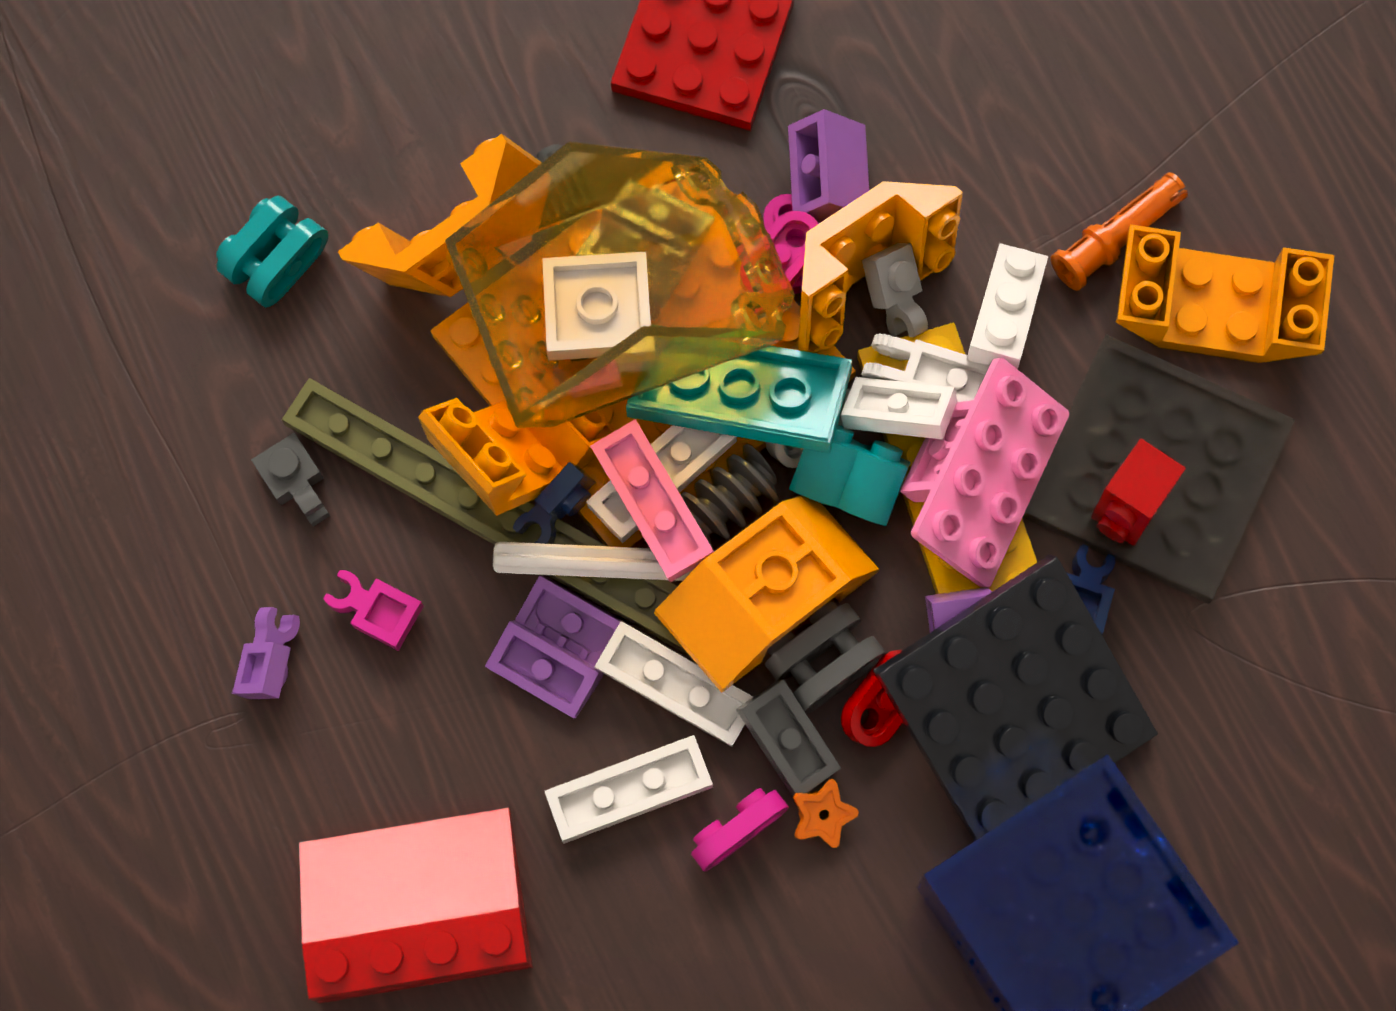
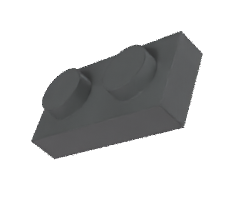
(788, 738)

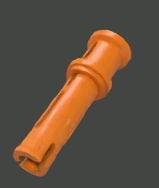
(1103, 242)

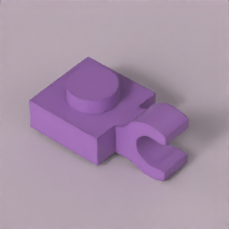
(264, 661)

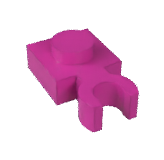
(380, 612)

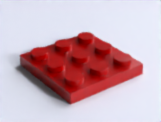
(702, 55)

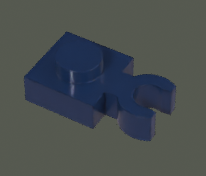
(1088, 584)

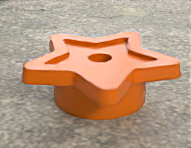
(810, 807)

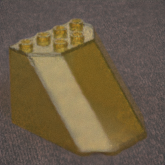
(709, 273)

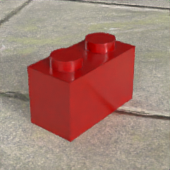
(1136, 493)

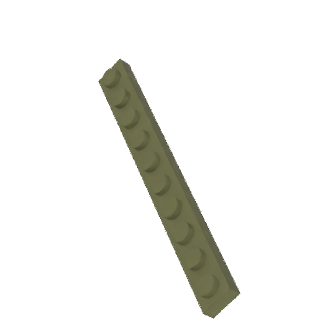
(431, 480)

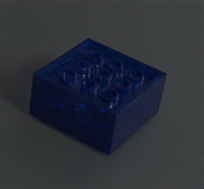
(1076, 903)

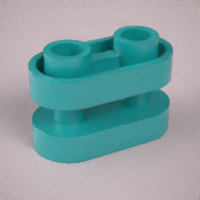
(271, 250)

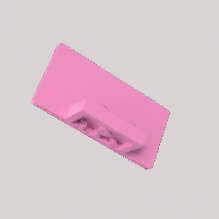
(984, 471)

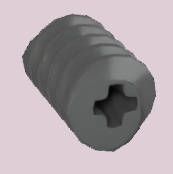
(731, 493)

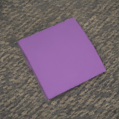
(555, 646)

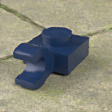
(563, 496)

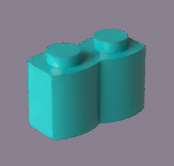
(853, 476)

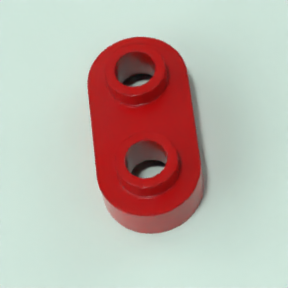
(883, 717)

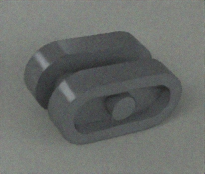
(829, 627)

